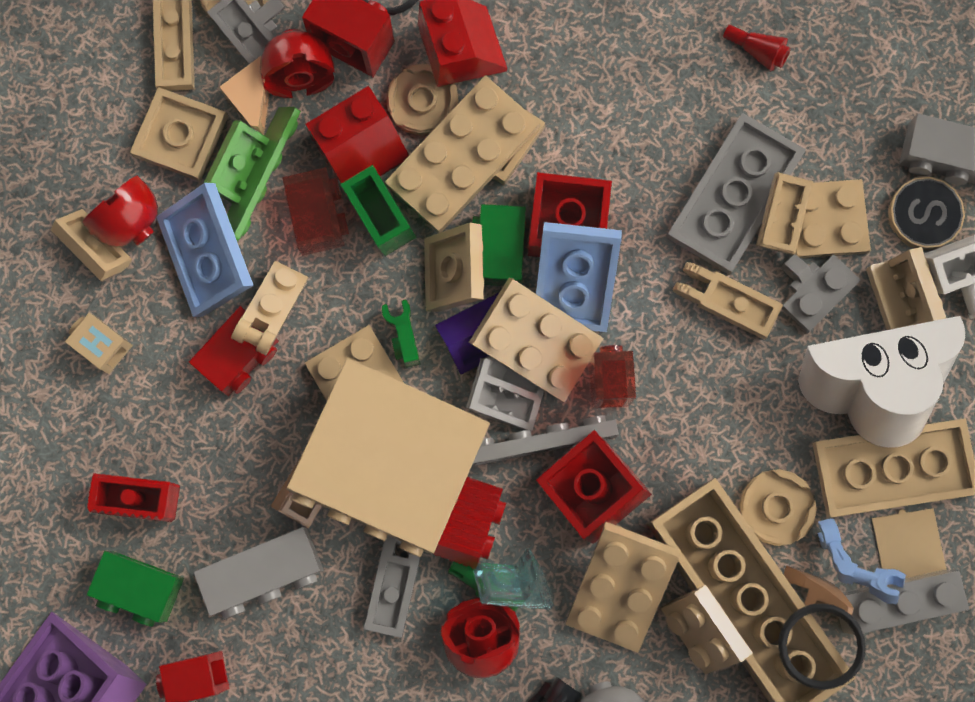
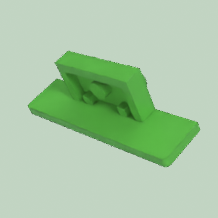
(247, 163)

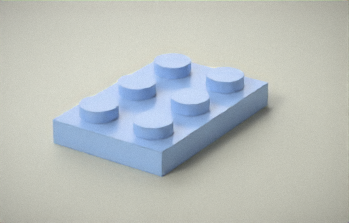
(204, 250)
(579, 271)

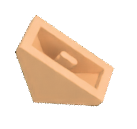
(248, 95)

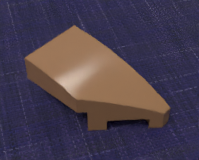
(819, 589)

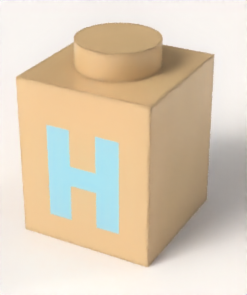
(97, 342)

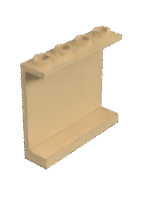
(387, 458)

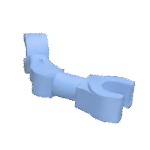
(849, 572)

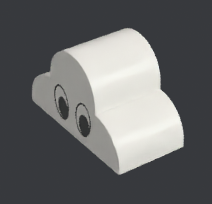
(884, 378)

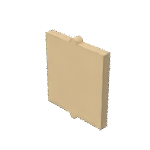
(909, 542)

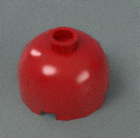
(295, 63)
(124, 215)
(481, 638)

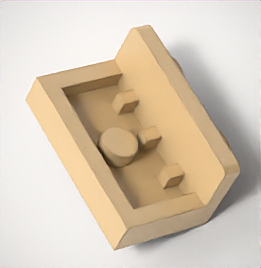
(906, 290)

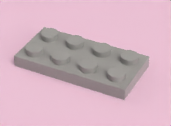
(734, 194)

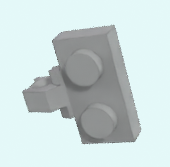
(247, 25)
(816, 289)

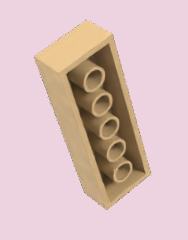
(752, 591)

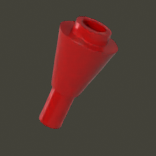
(766, 49)

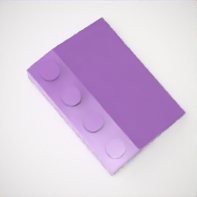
(68, 667)

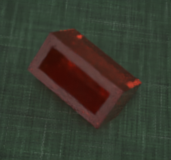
(314, 211)
(612, 377)

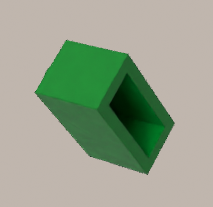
(378, 210)
(502, 242)
(135, 588)

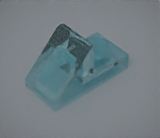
(514, 584)

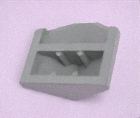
(504, 395)

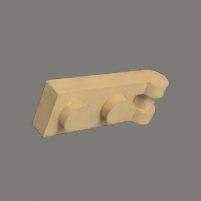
(270, 307)

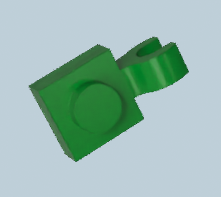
(403, 345)

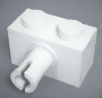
(954, 268)

